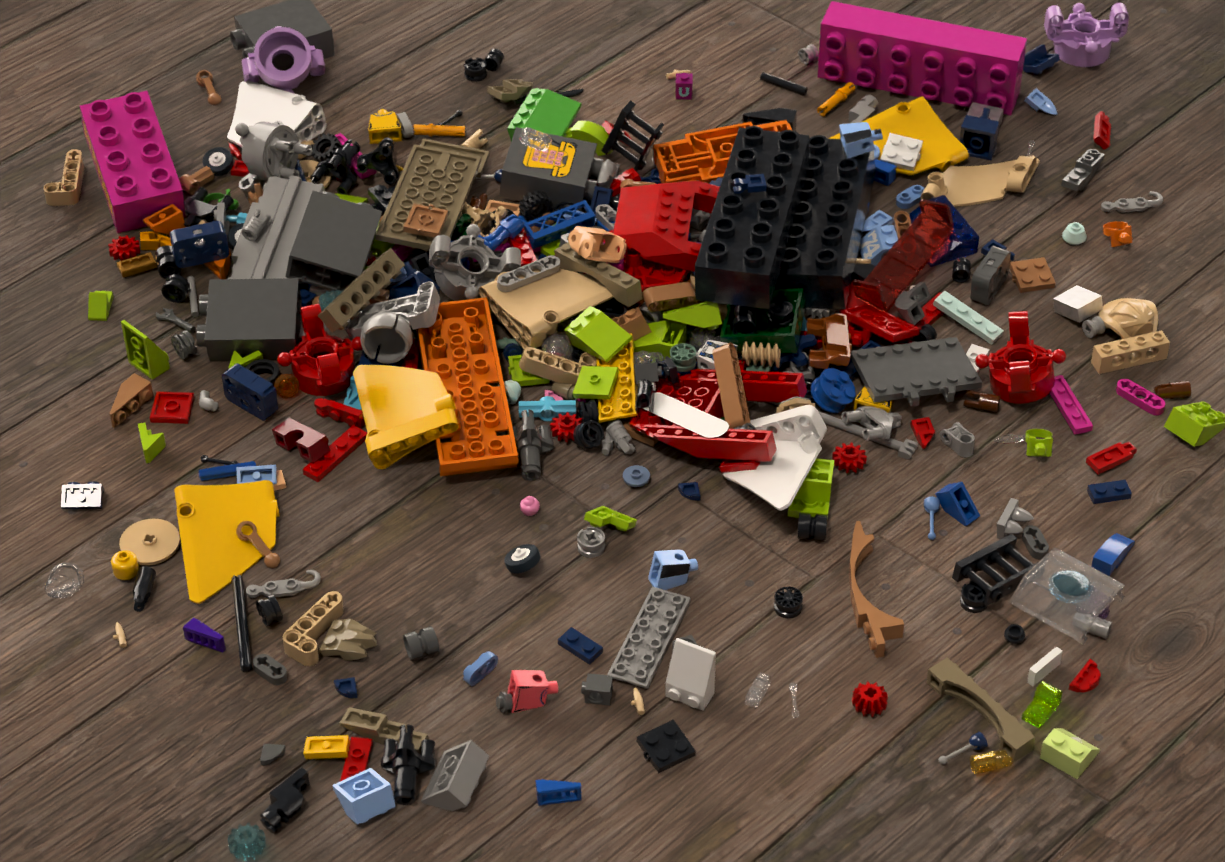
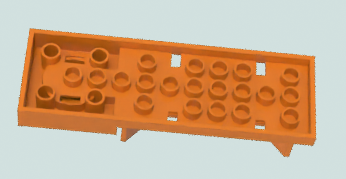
(466, 358)

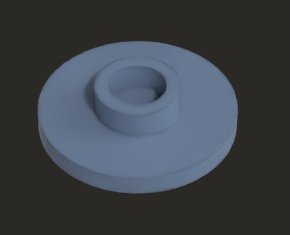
(636, 476)

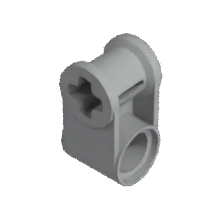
(958, 439)

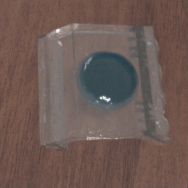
(1066, 594)

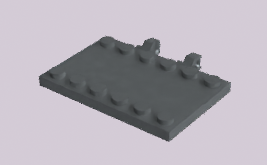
(916, 370)

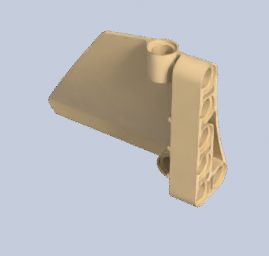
(540, 305)

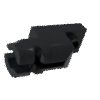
(285, 800)

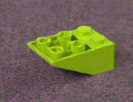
(662, 337)
(1195, 422)

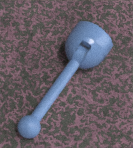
(931, 505)

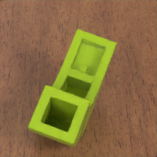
(589, 132)

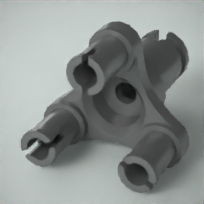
(531, 445)

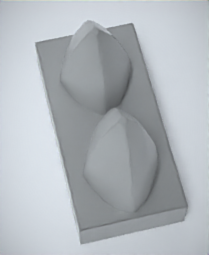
(1007, 523)

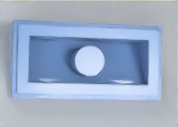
(256, 473)

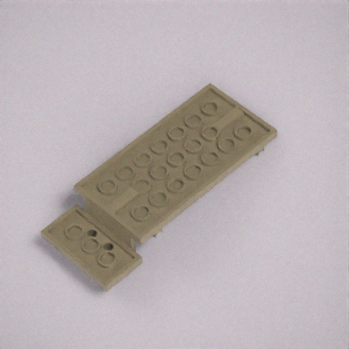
(436, 176)

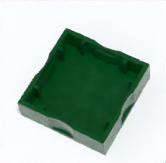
(785, 338)

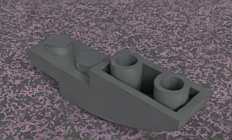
(1084, 170)

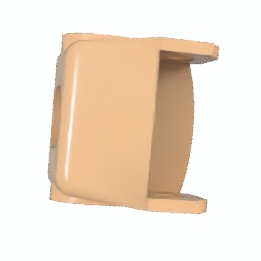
(590, 244)

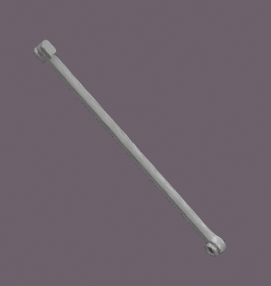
(904, 449)

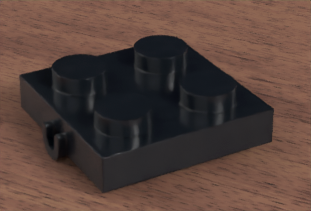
(665, 746)

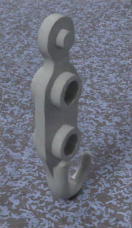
(1133, 204)
(283, 587)

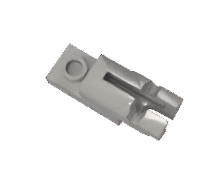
(863, 109)

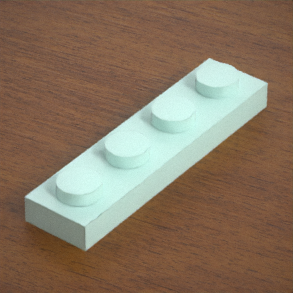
(968, 317)

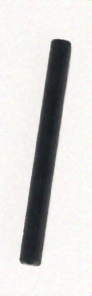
(241, 623)

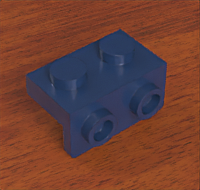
(1038, 60)

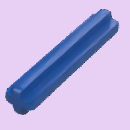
(222, 471)

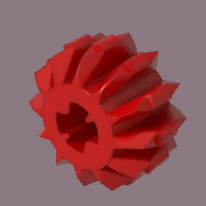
(869, 699)

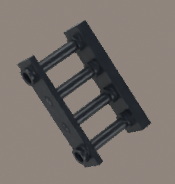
(617, 134)
(994, 554)

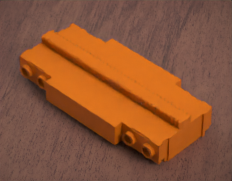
(702, 153)

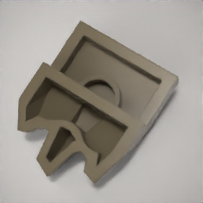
(511, 89)
(348, 640)

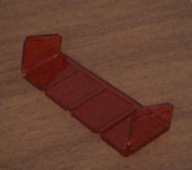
(906, 256)

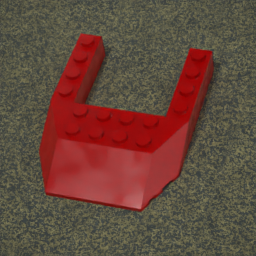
(658, 220)
(702, 392)

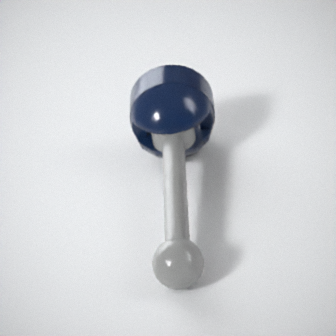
(976, 742)

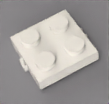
(902, 151)

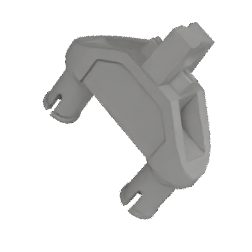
(875, 419)

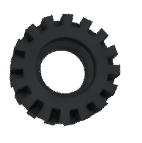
(323, 143)
(532, 200)

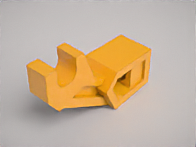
(153, 240)

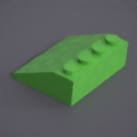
(545, 113)

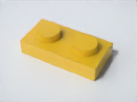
(326, 747)

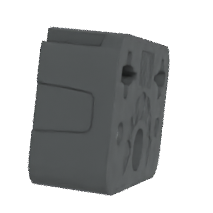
(990, 275)

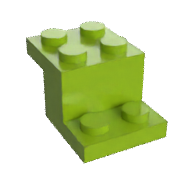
(815, 490)

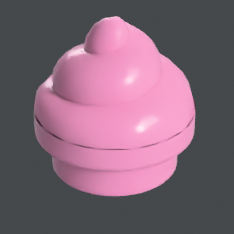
(529, 506)

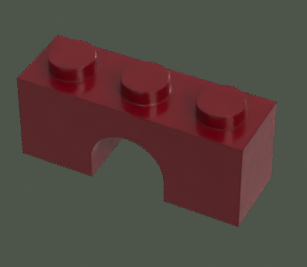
(310, 442)

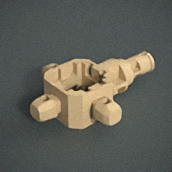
(481, 217)

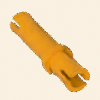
(840, 95)
(436, 130)

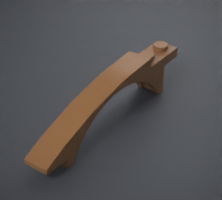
(874, 622)

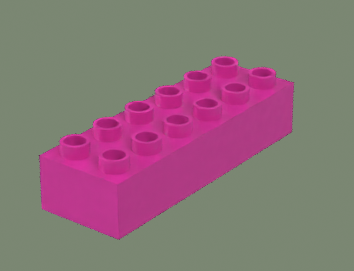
(920, 57)

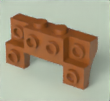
(835, 341)

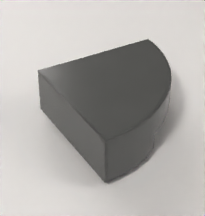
(271, 752)

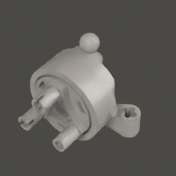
(268, 152)

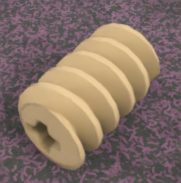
(761, 354)

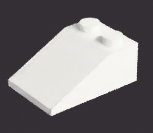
(691, 674)

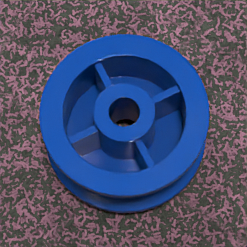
(833, 390)

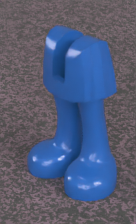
(508, 227)

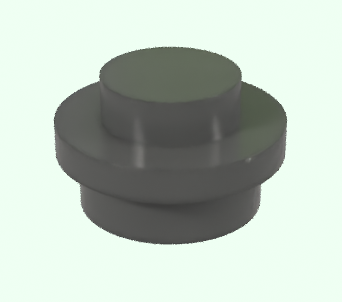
(504, 702)

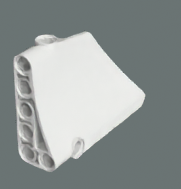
(269, 104)
(797, 444)

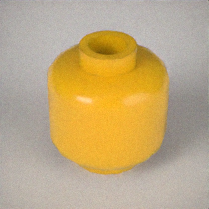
(124, 565)

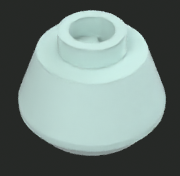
(1074, 234)
(513, 391)

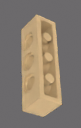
(1130, 352)

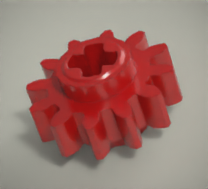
(124, 248)
(564, 426)
(849, 457)

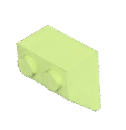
(1067, 752)

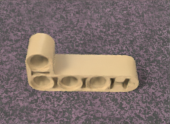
(69, 189)
(553, 366)
(301, 636)

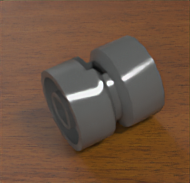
(421, 642)

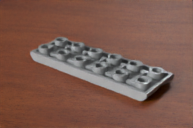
(649, 637)

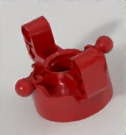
(334, 361)
(1021, 369)

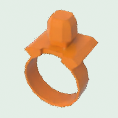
(1118, 237)

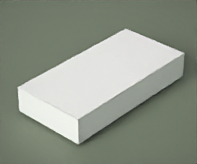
(1044, 666)

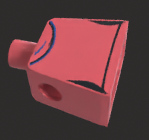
(529, 689)

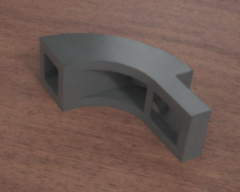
(910, 303)

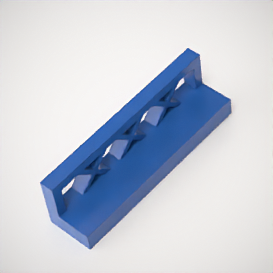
(553, 233)

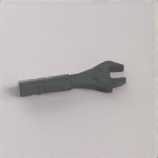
(170, 316)

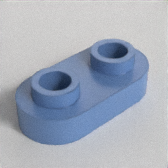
(909, 197)
(480, 668)

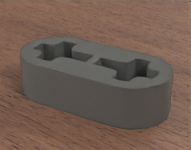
(1039, 541)
(268, 671)

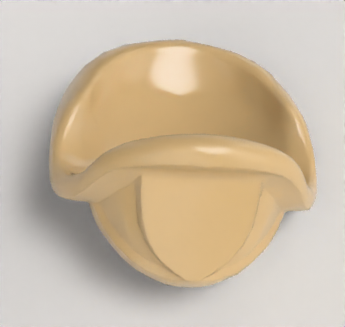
(1130, 317)

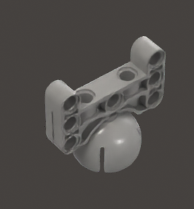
(391, 323)

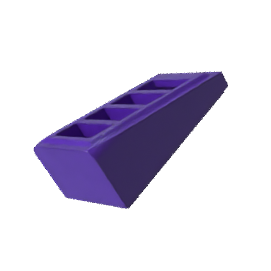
(201, 634)

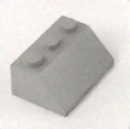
(456, 777)

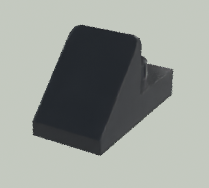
(421, 264)

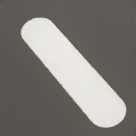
(687, 416)

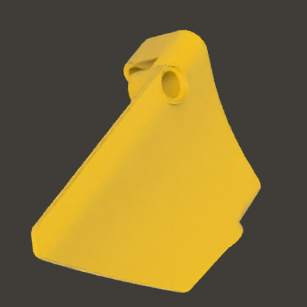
(919, 122)
(402, 410)
(208, 532)

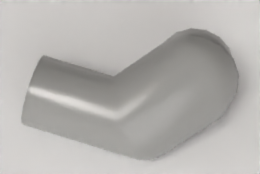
(207, 403)

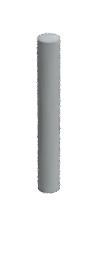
(193, 297)

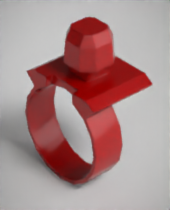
(858, 338)

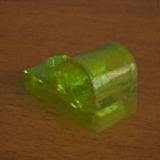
(1043, 705)

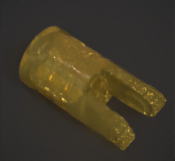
(990, 761)

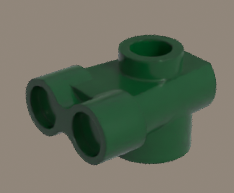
(461, 226)

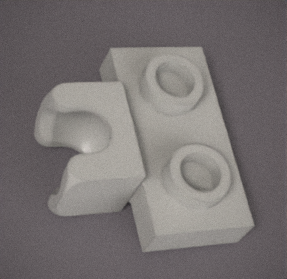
(220, 215)

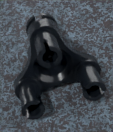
(381, 160)
(339, 166)
(407, 763)

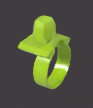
(1039, 447)

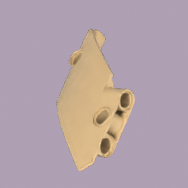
(981, 183)

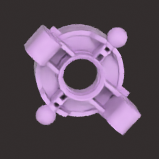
(1083, 39)
(285, 41)

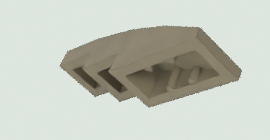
(377, 727)

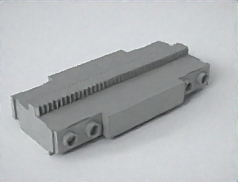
(269, 254)

